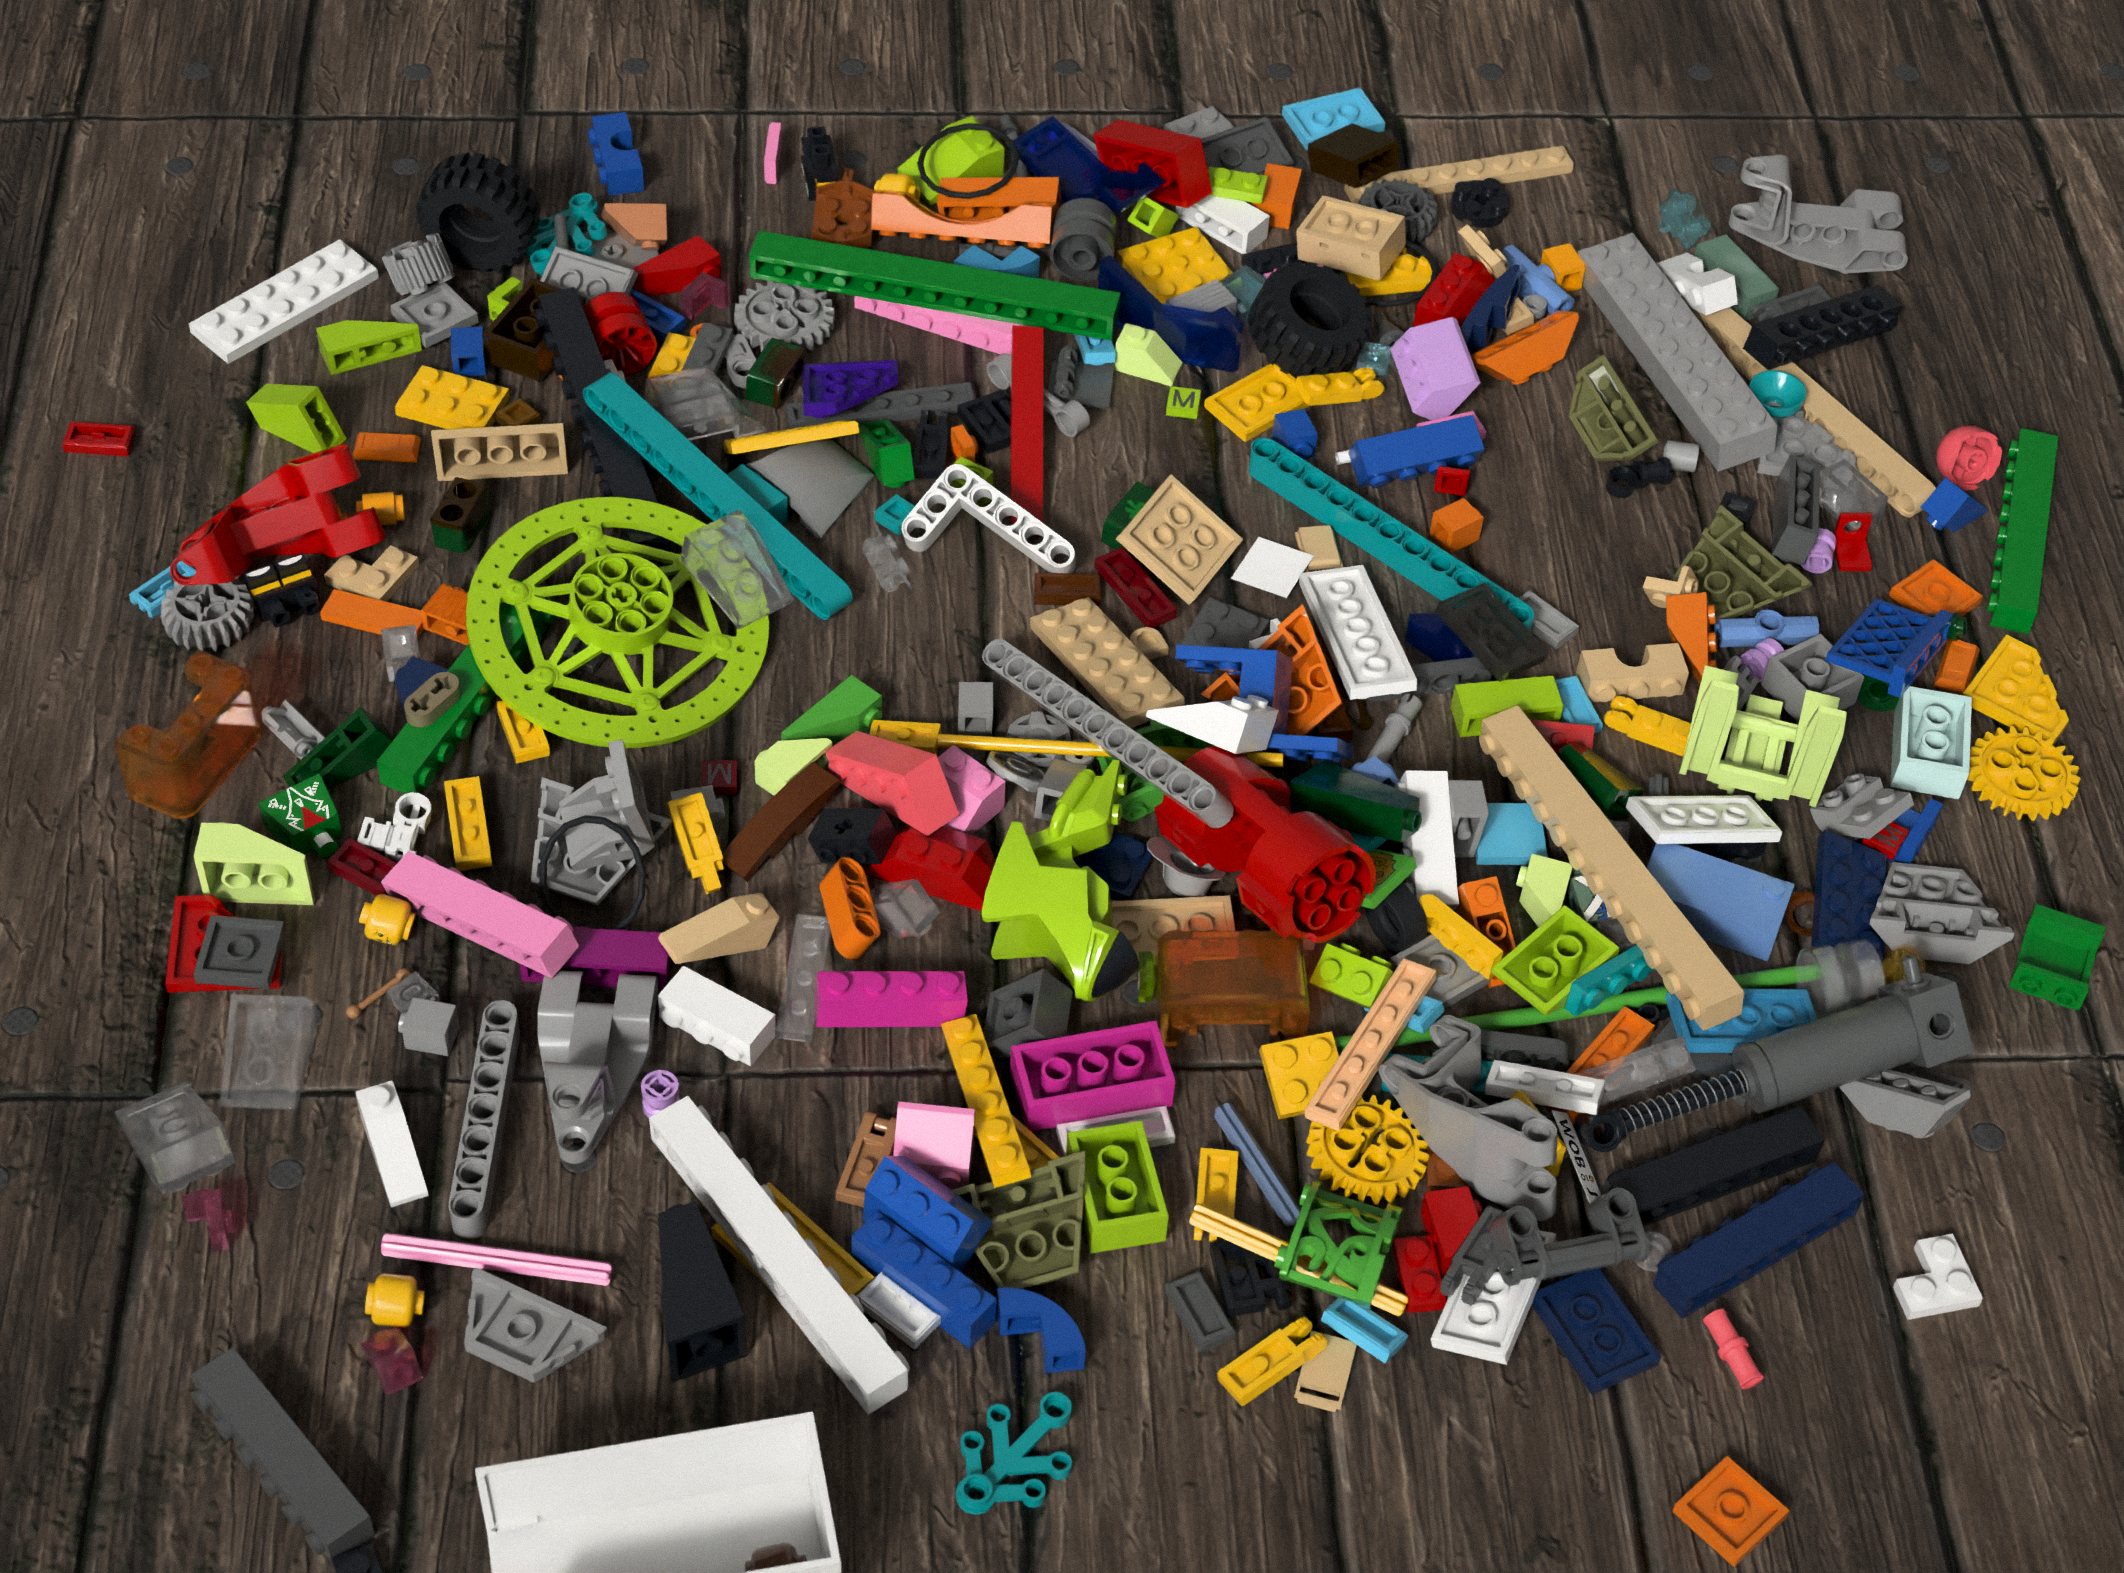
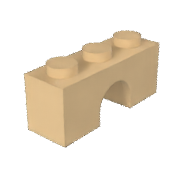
(1660, 673)

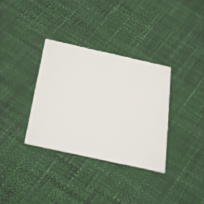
(1272, 567)

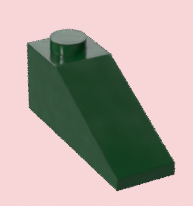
(344, 752)

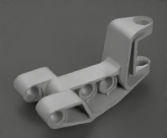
(1840, 237)
(592, 1054)
(1490, 1147)

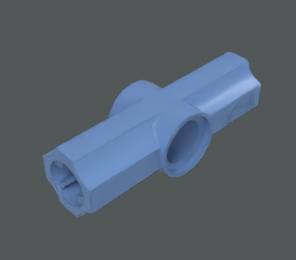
(1538, 281)
(1766, 624)

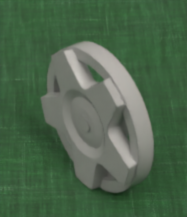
(1039, 727)
(1015, 770)

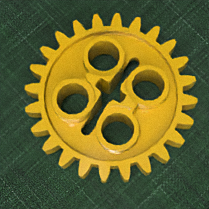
(2023, 773)
(1385, 1168)

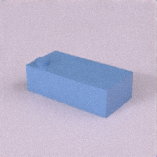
(1722, 898)

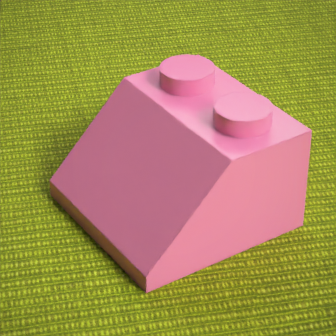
(975, 790)
(937, 1140)

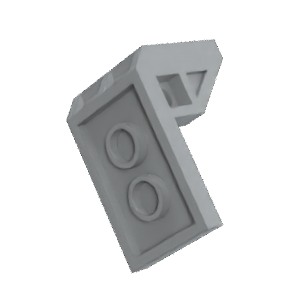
(614, 797)

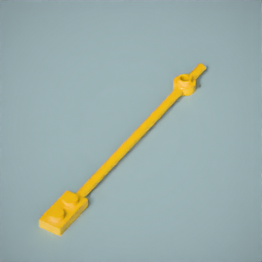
(929, 737)

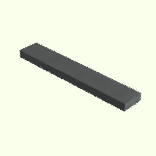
(892, 405)

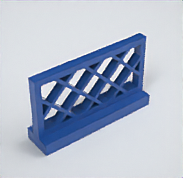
(1912, 654)

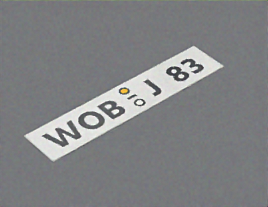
(1577, 1155)

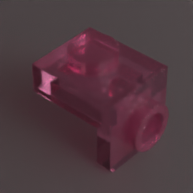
(701, 293)
(211, 1206)
(392, 1360)

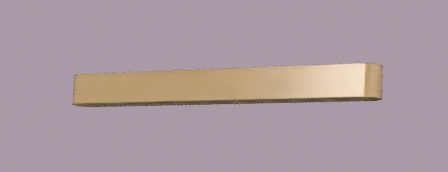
(1874, 457)

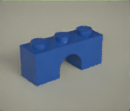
(614, 152)

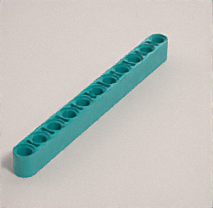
(714, 490)
(1370, 526)

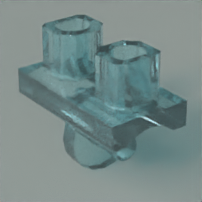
(1680, 221)

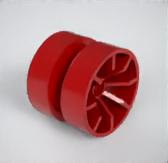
(621, 331)

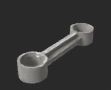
(1069, 416)

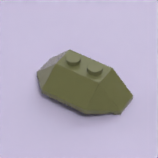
(1608, 415)

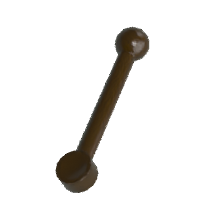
(1364, 721)

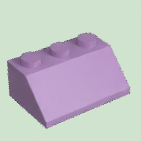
(1435, 368)

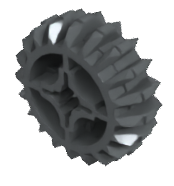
(1406, 200)

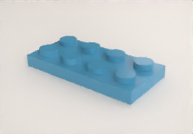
(1762, 1015)

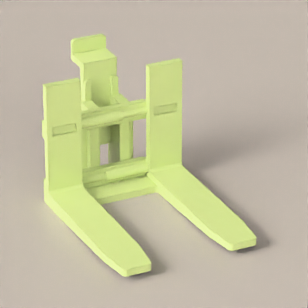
(1760, 739)

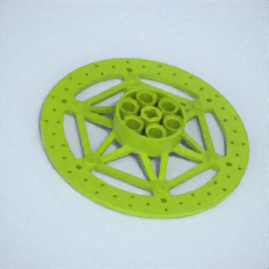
(620, 599)

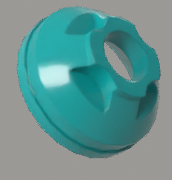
(1779, 388)

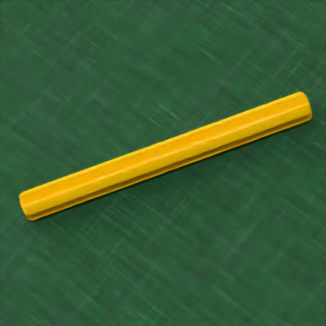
(1269, 1245)

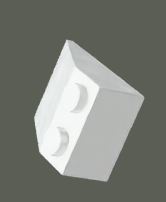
(1232, 724)

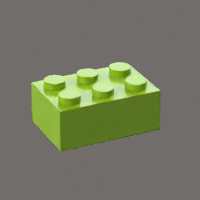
(1120, 1187)

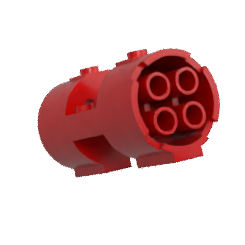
(1295, 867)

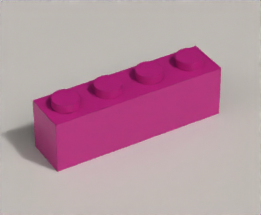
(889, 998)

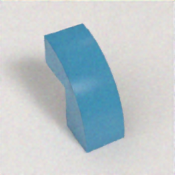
(1019, 262)

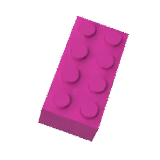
(1091, 1075)

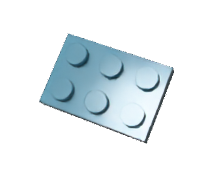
(1329, 113)

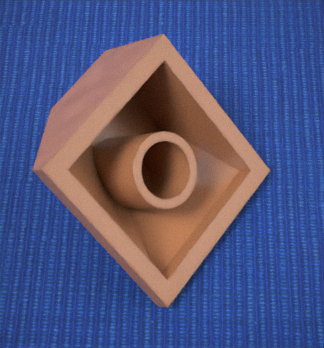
(638, 223)

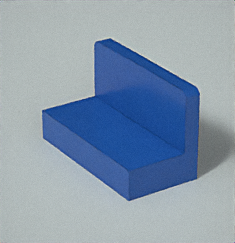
(1919, 829)

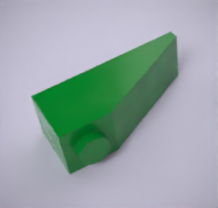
(887, 452)

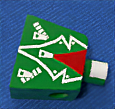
(303, 817)

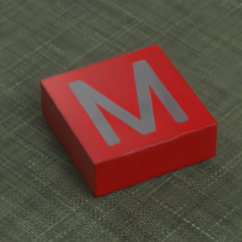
(1887, 840)

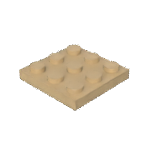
(1179, 539)

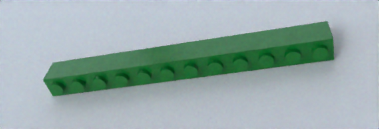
(934, 285)

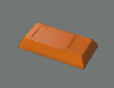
(386, 447)
(1956, 666)

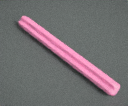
(497, 1259)

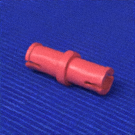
(1733, 1349)

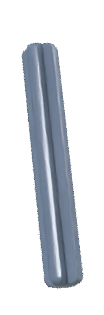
(1257, 1164)

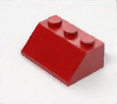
(1454, 291)

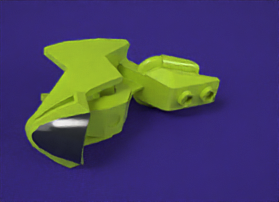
(1052, 903)

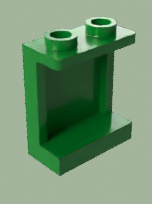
(2056, 957)

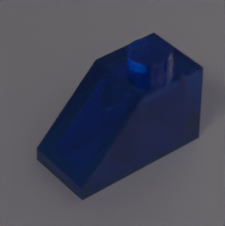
(1435, 638)

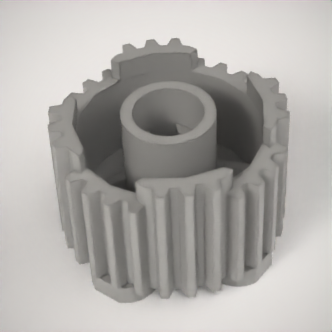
(418, 264)

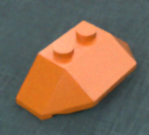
(1529, 349)

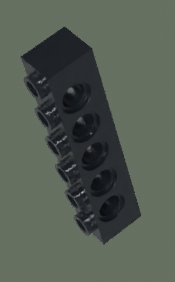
(1822, 327)

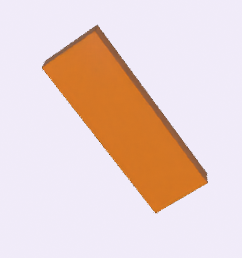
(368, 613)

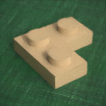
(373, 581)

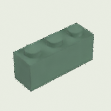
(1752, 284)

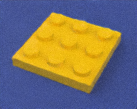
(1173, 263)

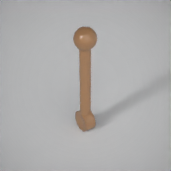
(354, 1011)

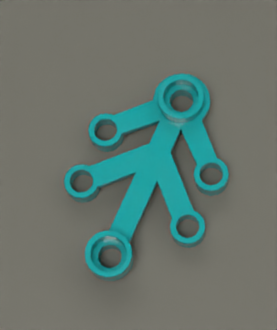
(581, 208)
(1012, 1459)

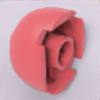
(1968, 456)

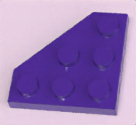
(840, 385)

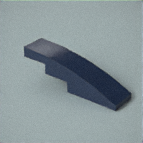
(1492, 309)

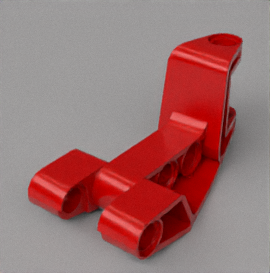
(281, 515)

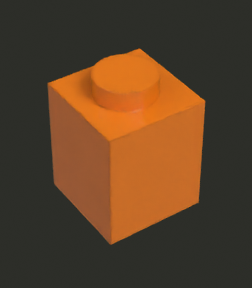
(1456, 525)

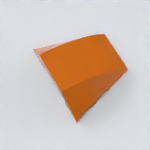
(1312, 685)

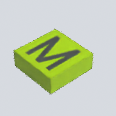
(1183, 402)

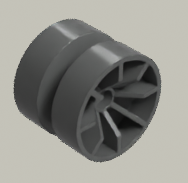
(1081, 237)

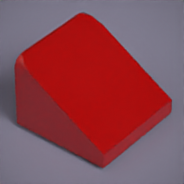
(1451, 480)

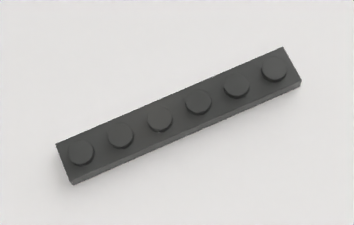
(707, 350)

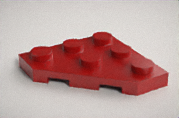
(187, 934)

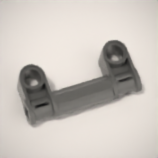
(1607, 1248)

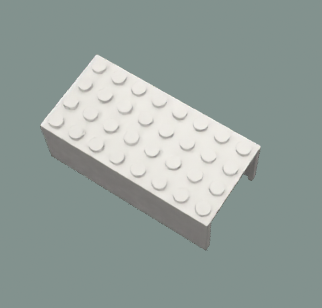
(665, 1504)

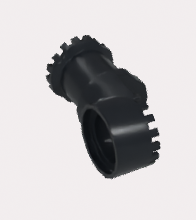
(1638, 476)

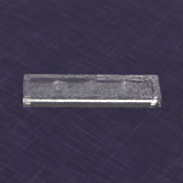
(806, 958)

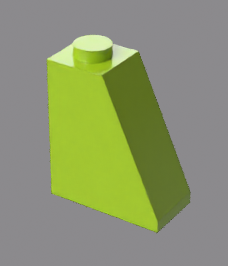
(297, 416)

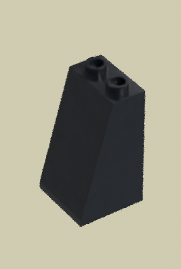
(699, 1303)

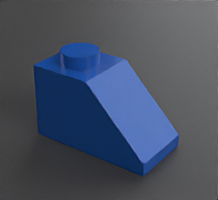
(1952, 507)

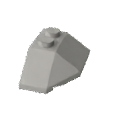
(1909, 1099)

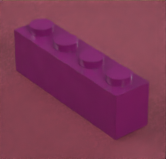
(608, 953)

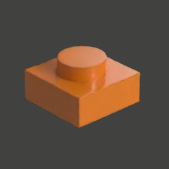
(963, 444)

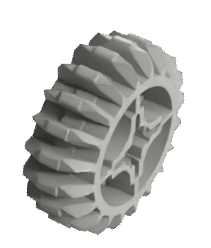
(207, 614)

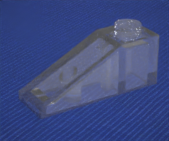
(1643, 1070)

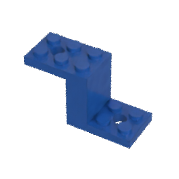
(1267, 676)

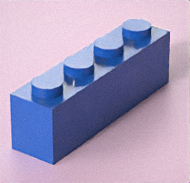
(1416, 451)
(963, 1305)

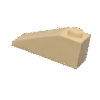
(726, 929)

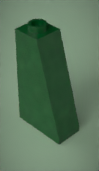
(1355, 802)

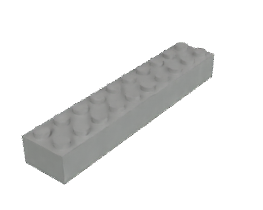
(1677, 353)

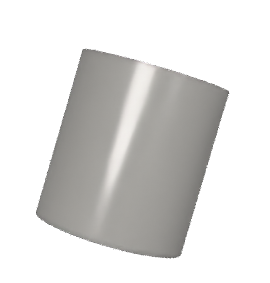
(1681, 455)

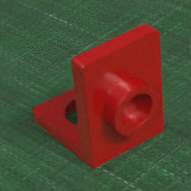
(1851, 546)

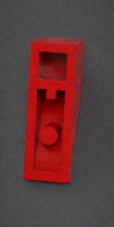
(677, 268)

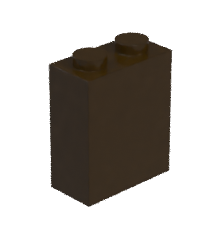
(1354, 155)

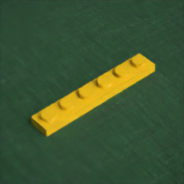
(984, 1094)

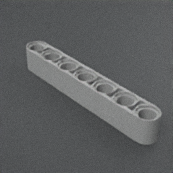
(480, 1131)

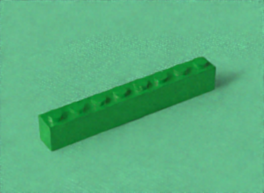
(2023, 531)
(420, 752)

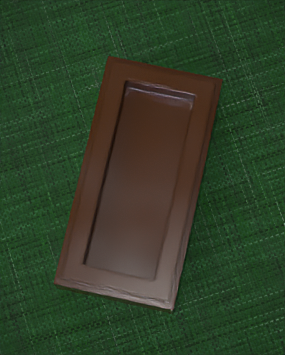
(1065, 588)

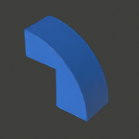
(1059, 1336)

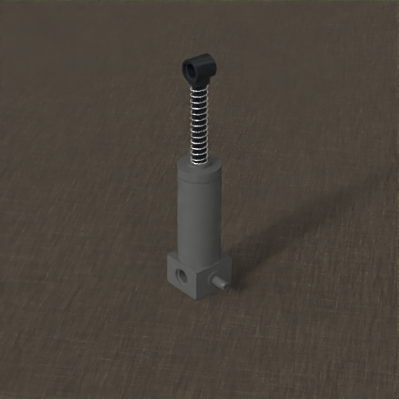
(1910, 1022)

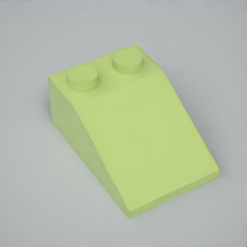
(250, 867)

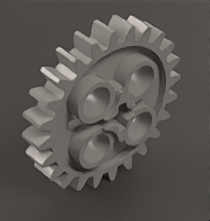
(785, 313)

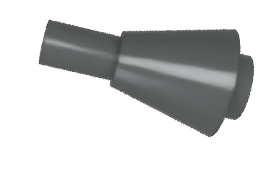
(1387, 331)

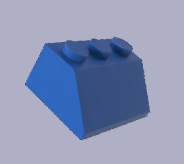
(925, 1210)

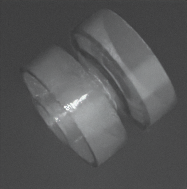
(1839, 975)

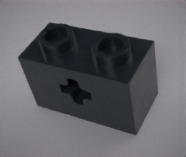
(852, 833)

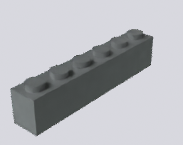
(281, 1455)

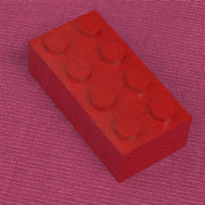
(1171, 155)

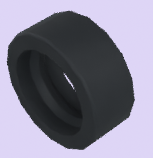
(1398, 920)

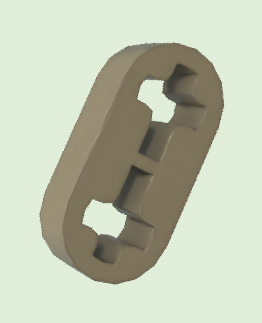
(436, 701)

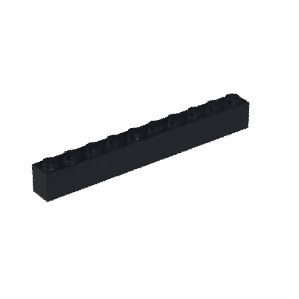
(580, 365)

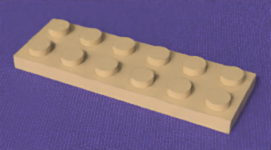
(1105, 661)

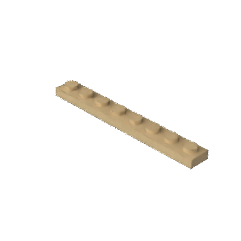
(1503, 168)

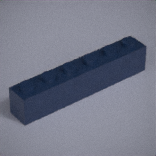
(1757, 1239)

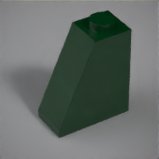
(1601, 780)

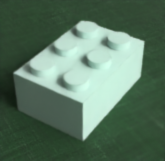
(1931, 742)

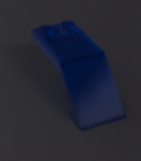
(1056, 152)
(1193, 335)

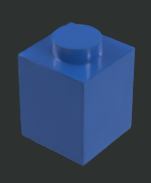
(468, 351)
(1295, 433)

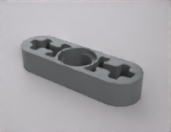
(1537, 1051)

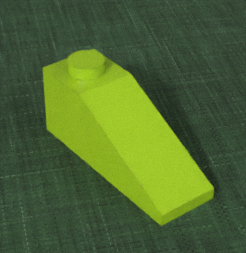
(363, 343)

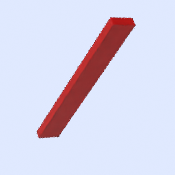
(1027, 420)

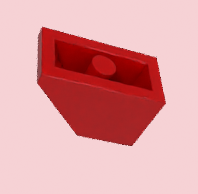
(1449, 1218)

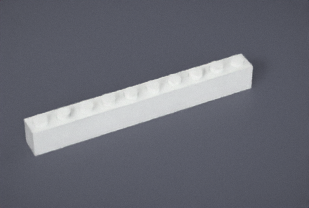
(780, 1255)

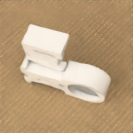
(404, 831)

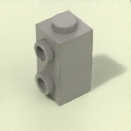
(1053, 785)

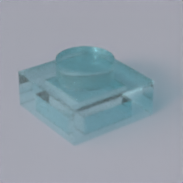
(1375, 357)

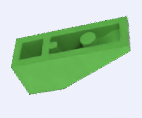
(839, 714)

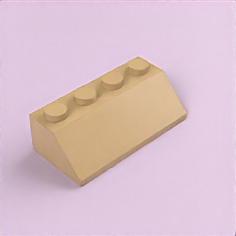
(500, 451)

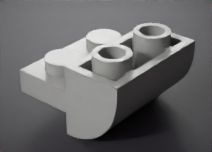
(1860, 807)

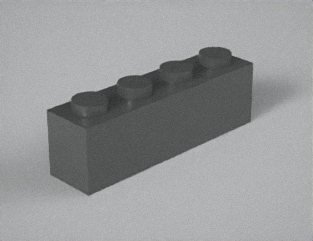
(1796, 509)

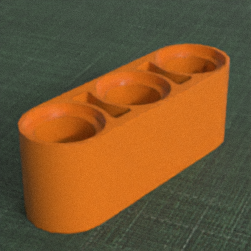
(849, 908)

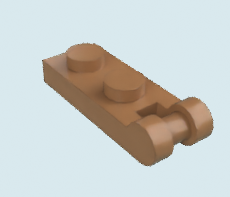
(866, 1157)

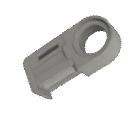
(739, 358)

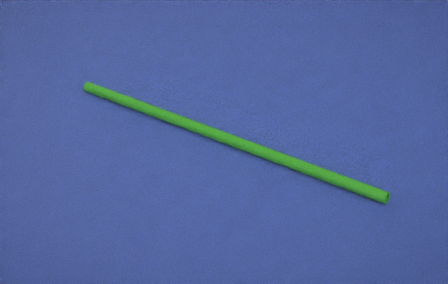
(1614, 1003)

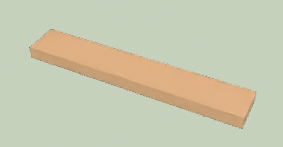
(1370, 1044)

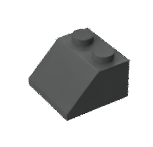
(1026, 1013)

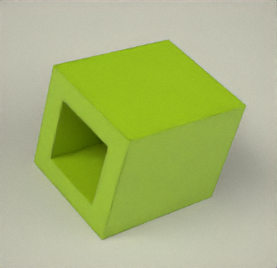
(1153, 217)

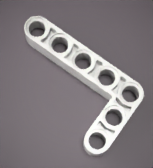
(991, 516)

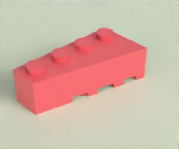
(895, 779)

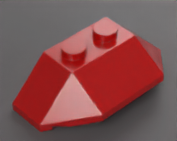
(944, 863)

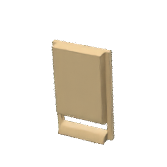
(1320, 543)
(1327, 1374)

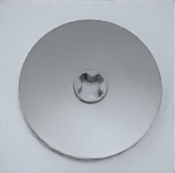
(618, 250)

